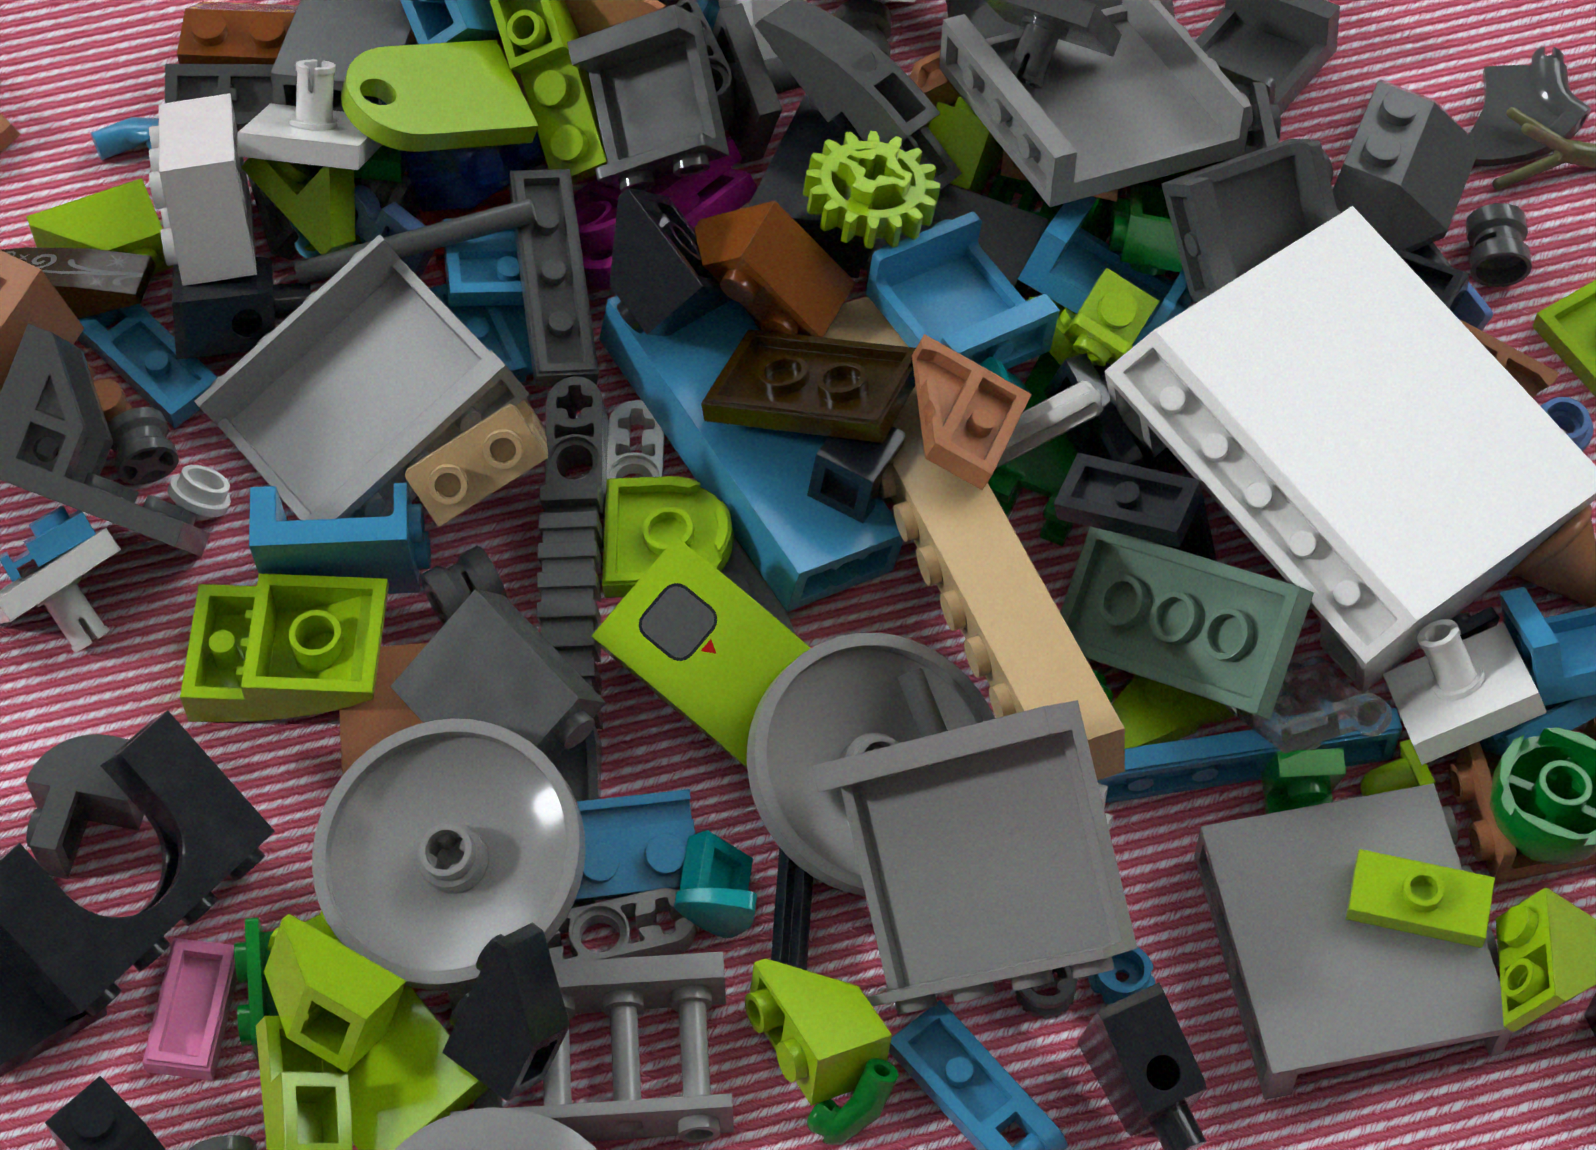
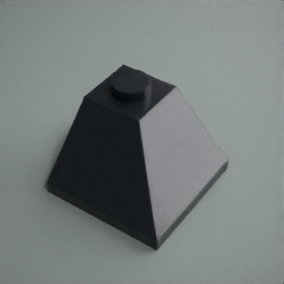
(659, 266)

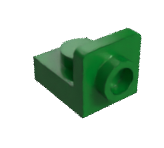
(1302, 778)

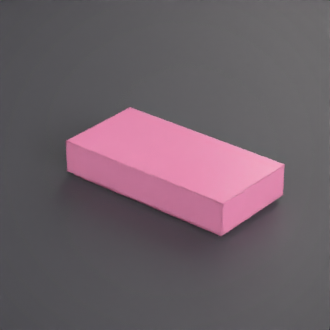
(192, 1010)

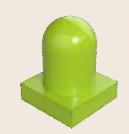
(1398, 774)

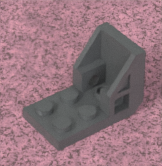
(55, 407)

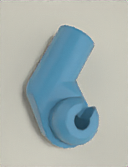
(123, 136)

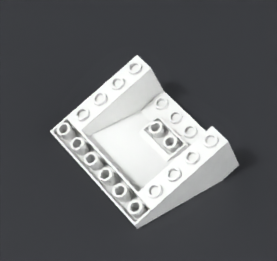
(1355, 438)

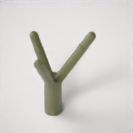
(1564, 150)

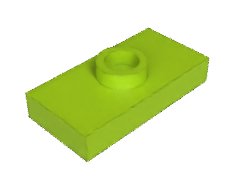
(1420, 898)

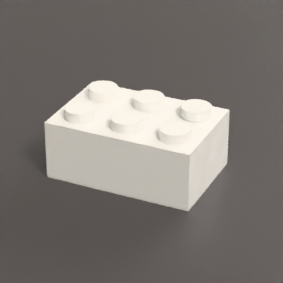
(202, 190)

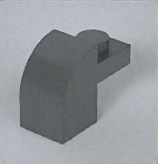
(69, 793)

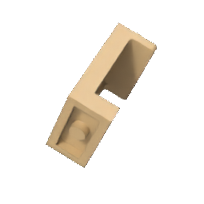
(479, 461)

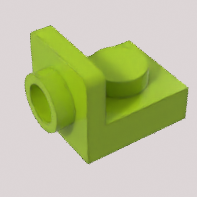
(1110, 319)

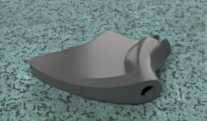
(1536, 90)

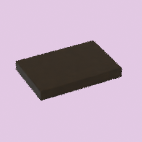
(812, 386)

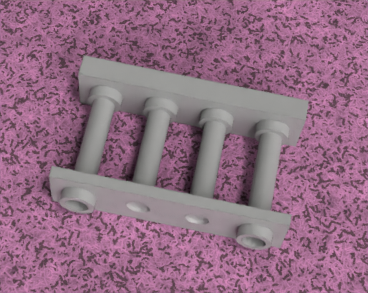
(623, 991)

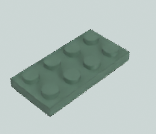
(1184, 620)

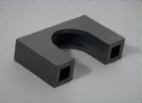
(203, 838)

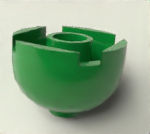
(1548, 796)

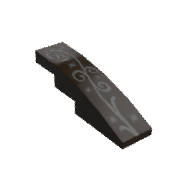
(92, 278)

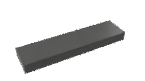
(553, 279)

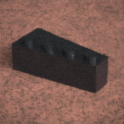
(787, 174)

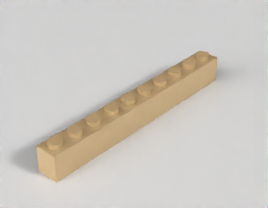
(986, 576)

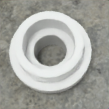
(200, 491)

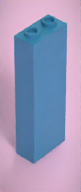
(757, 472)

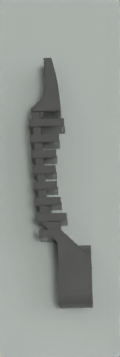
(572, 554)

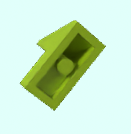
(316, 205)

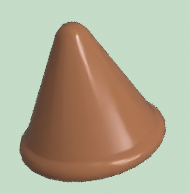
(1565, 561)

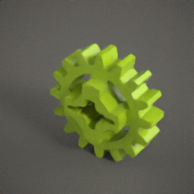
(871, 189)

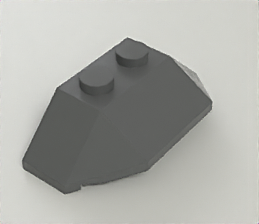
(1406, 167)

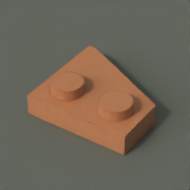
(964, 411)

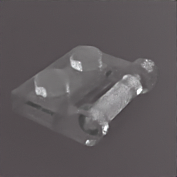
(1316, 708)

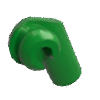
(863, 1108)

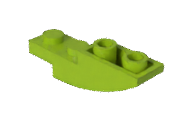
(557, 92)
(301, 1094)

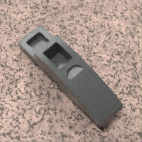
(854, 77)

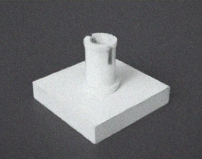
(310, 130)
(58, 591)
(1462, 689)

